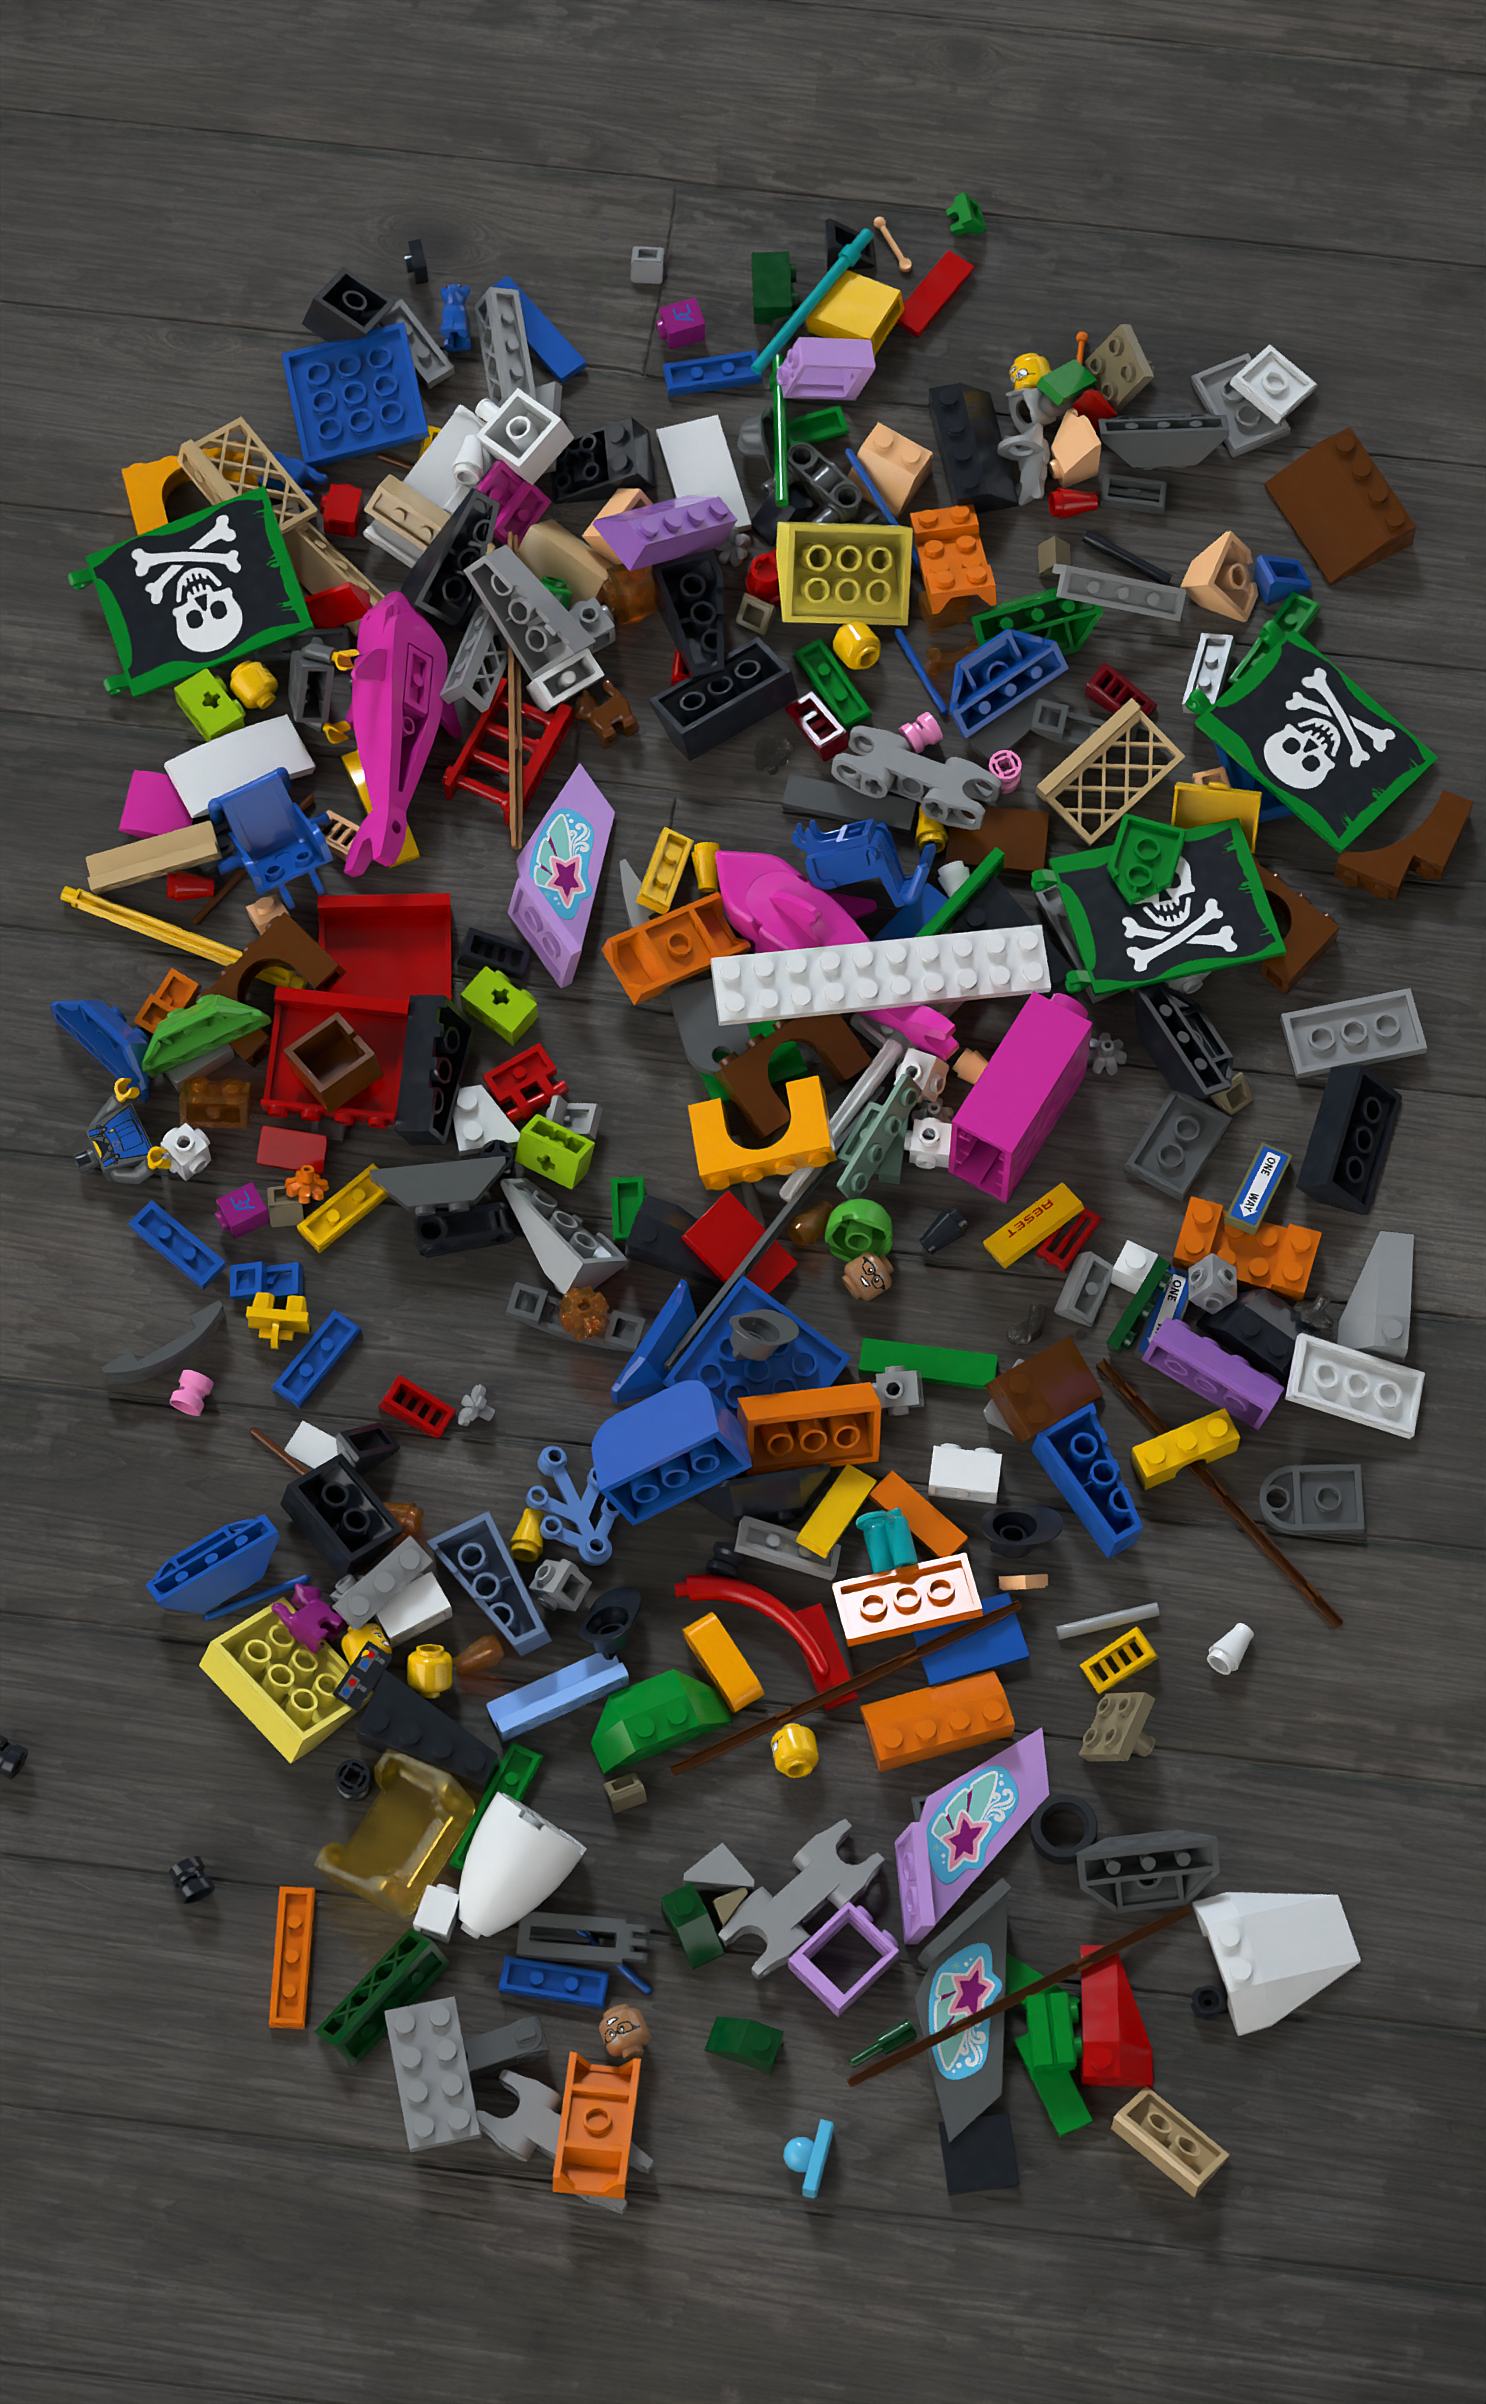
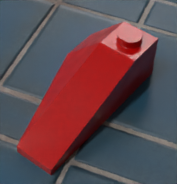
(1111, 2028)

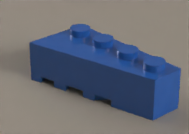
(1089, 1479)

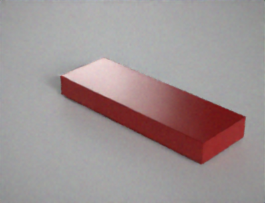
(934, 293)
(817, 1623)

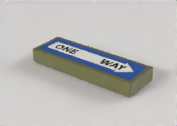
(1258, 1189)

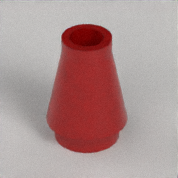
(1068, 502)
(188, 886)

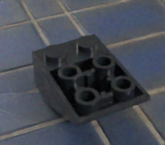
(602, 462)

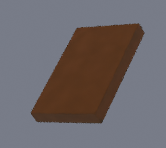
(1013, 831)

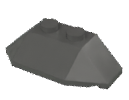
(1164, 438)
(439, 1184)
(1148, 1869)

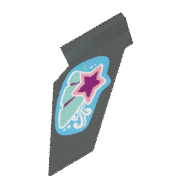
(963, 1977)

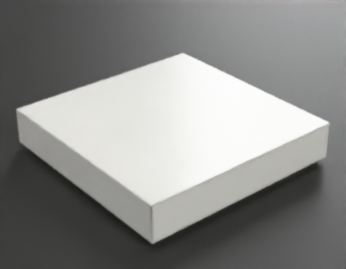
(1273, 384)

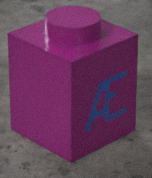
(681, 323)
(241, 1211)

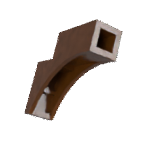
(1424, 850)

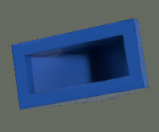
(1279, 577)

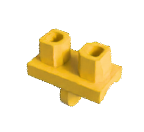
(278, 1323)

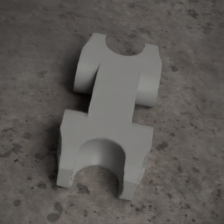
(937, 786)
(782, 1917)
(537, 2127)

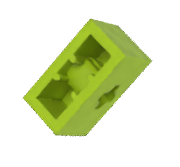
(208, 705)
(507, 1020)
(554, 1151)

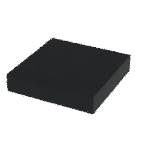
(980, 2156)

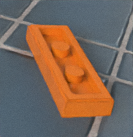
(925, 1521)

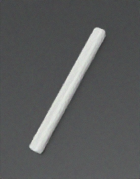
(851, 1106)

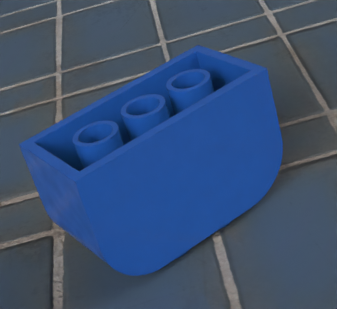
(667, 1450)

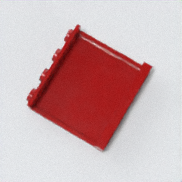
(389, 943)
(378, 1023)

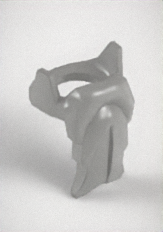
(1041, 408)
(1032, 459)

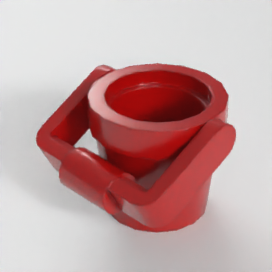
(763, 579)

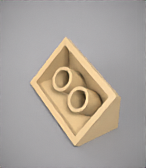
(558, 553)
(1169, 2141)

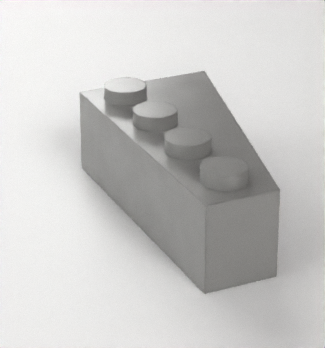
(526, 612)

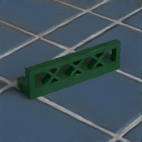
(406, 1983)

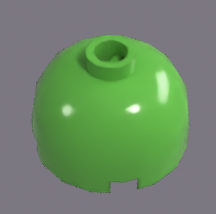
(858, 1228)

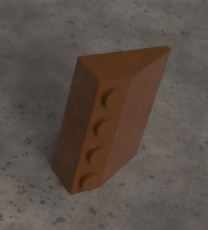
(1341, 507)

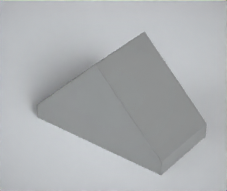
(719, 1873)

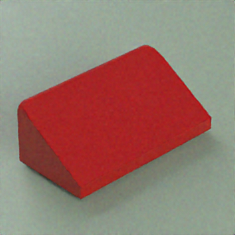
(338, 605)
(292, 1149)

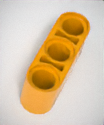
(723, 1662)

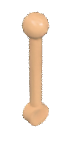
(904, 263)

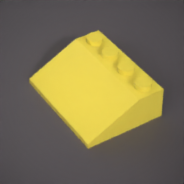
(844, 573)
(280, 1682)

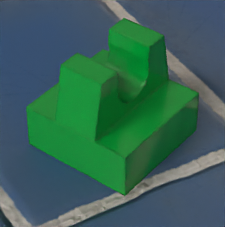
(969, 215)

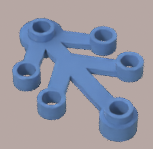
(573, 1510)

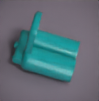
(887, 1540)

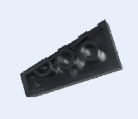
(997, 909)
(432, 1068)
(416, 1728)

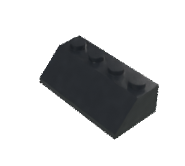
(968, 448)
(719, 706)
(1349, 1139)

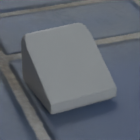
(647, 265)

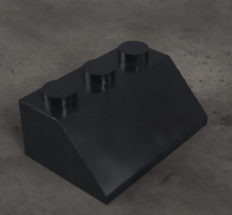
(341, 1516)

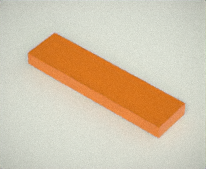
(292, 1957)

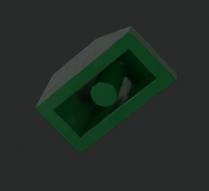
(691, 1925)
(746, 2042)

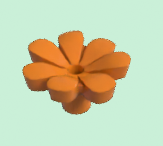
(306, 1184)

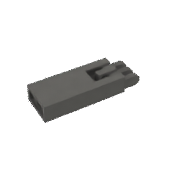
(554, 1939)

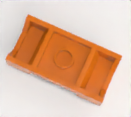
(951, 555)
(672, 948)
(1271, 1259)
(596, 2128)

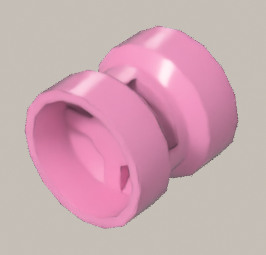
(922, 732)
(1011, 772)
(191, 1392)

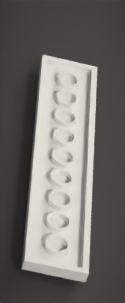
(880, 975)

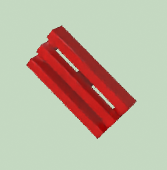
(1053, 1258)

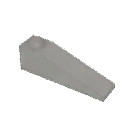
(562, 1246)
(1380, 1304)

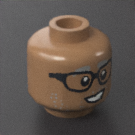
(867, 1276)
(624, 2032)

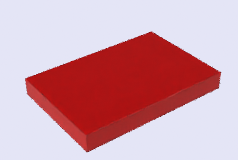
(726, 1237)

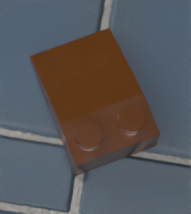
(1044, 1389)

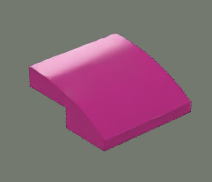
(518, 499)
(153, 806)

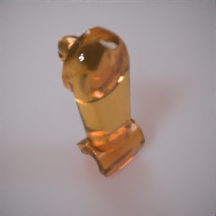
(947, 660)

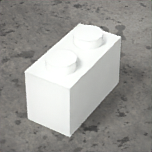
(564, 680)
(965, 1473)
(414, 1610)

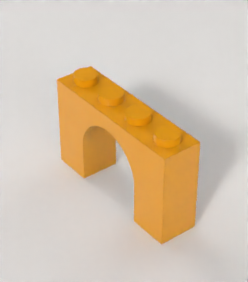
(152, 483)
(804, 1145)

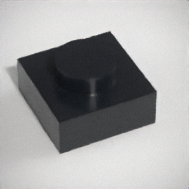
(416, 261)

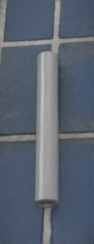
(1107, 1621)

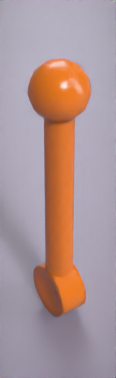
(1081, 338)

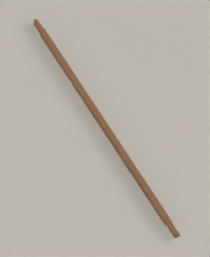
(515, 734)

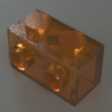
(629, 594)
(215, 1103)

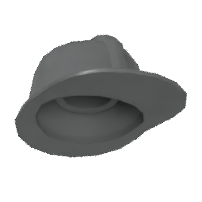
(757, 437)
(760, 1333)

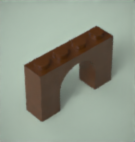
(1308, 936)
(280, 945)
(747, 1075)

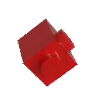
(342, 510)

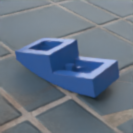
(256, 1277)

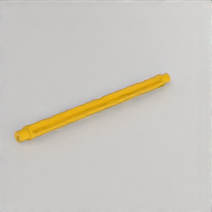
(173, 935)

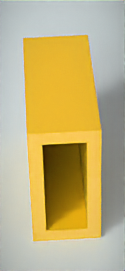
(857, 310)

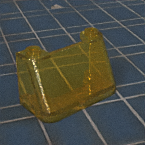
(401, 1836)

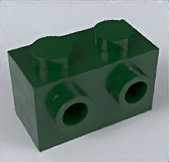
(772, 286)

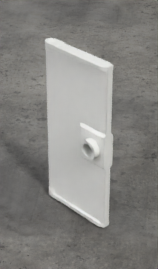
(435, 481)

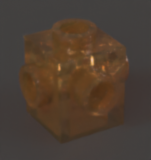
(583, 1322)

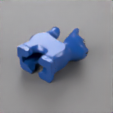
(455, 318)
(299, 473)

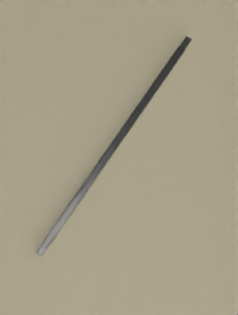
(767, 1238)

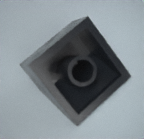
(346, 308)

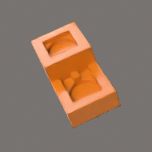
(174, 993)

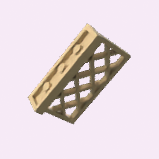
(217, 489)
(1085, 758)

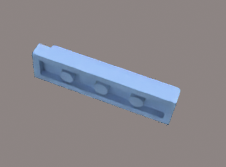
(556, 1695)

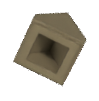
(1050, 552)
(755, 614)
(1234, 1098)
(625, 1792)

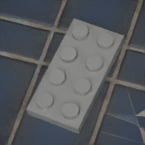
(1353, 1033)
(432, 2074)

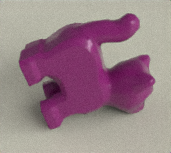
(312, 1620)

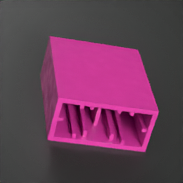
(1020, 1095)

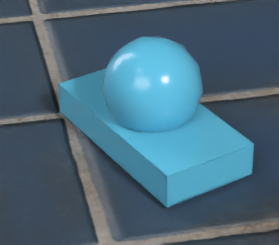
(805, 2155)

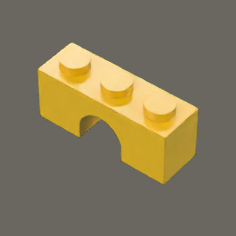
(1166, 1454)

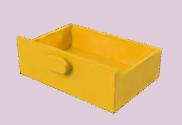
(1205, 805)

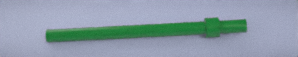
(780, 435)

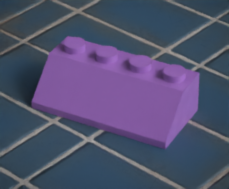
(667, 530)
(1212, 1372)

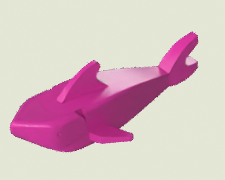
(394, 720)
(784, 911)

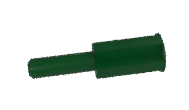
(886, 2042)

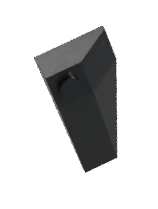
(438, 577)
(658, 1243)

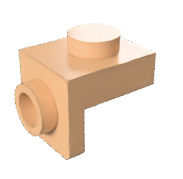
(265, 910)

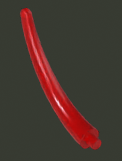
(733, 1590)

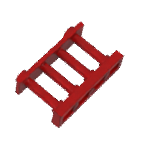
(541, 751)

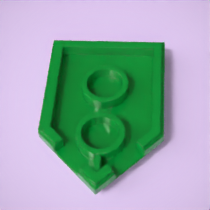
(1144, 857)

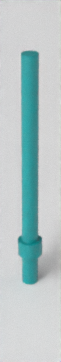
(847, 257)

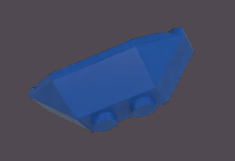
(1001, 676)
(107, 1039)
(646, 1367)
(215, 1566)

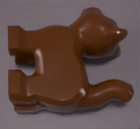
(608, 717)

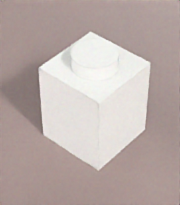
(1132, 1267)
(437, 1912)

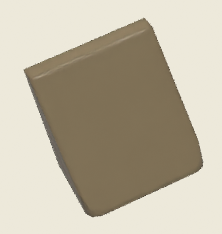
(282, 1208)
(726, 1905)

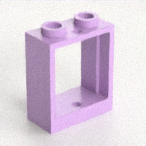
(826, 368)
(818, 1982)

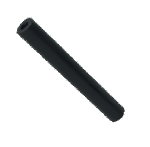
(1127, 558)

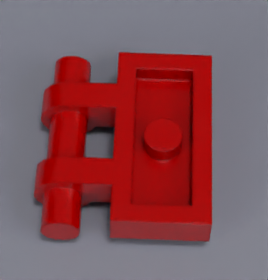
(518, 1076)

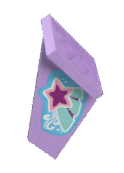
(561, 875)
(965, 1830)

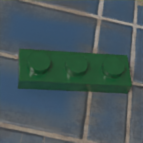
(1140, 1306)

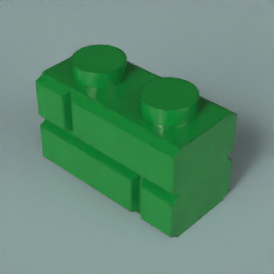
(1051, 2032)

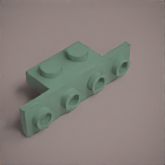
(874, 1135)

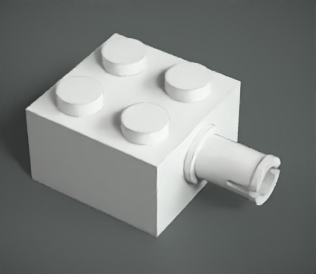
(522, 434)

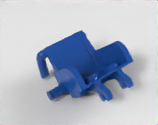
(271, 834)
(858, 854)

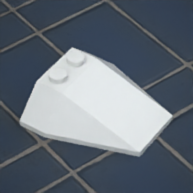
(1275, 1951)

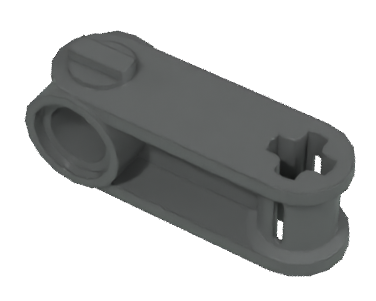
(506, 2047)

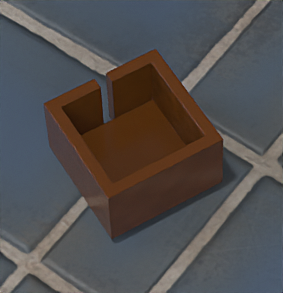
(331, 1064)

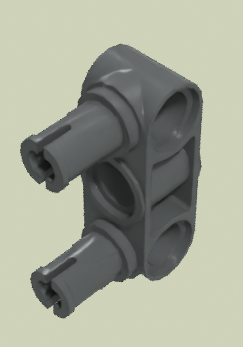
(822, 483)

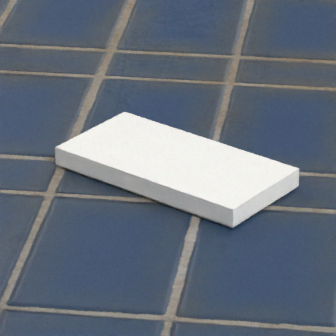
(702, 464)
(1355, 1386)

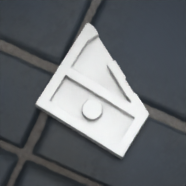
(479, 1121)

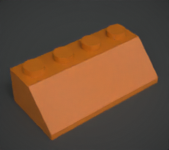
(811, 1427)
(937, 1720)

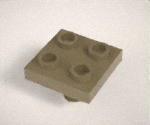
(1120, 367)
(1119, 1728)

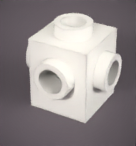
(926, 1071)
(929, 1143)
(186, 1150)

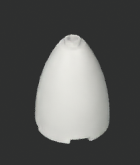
(512, 1866)

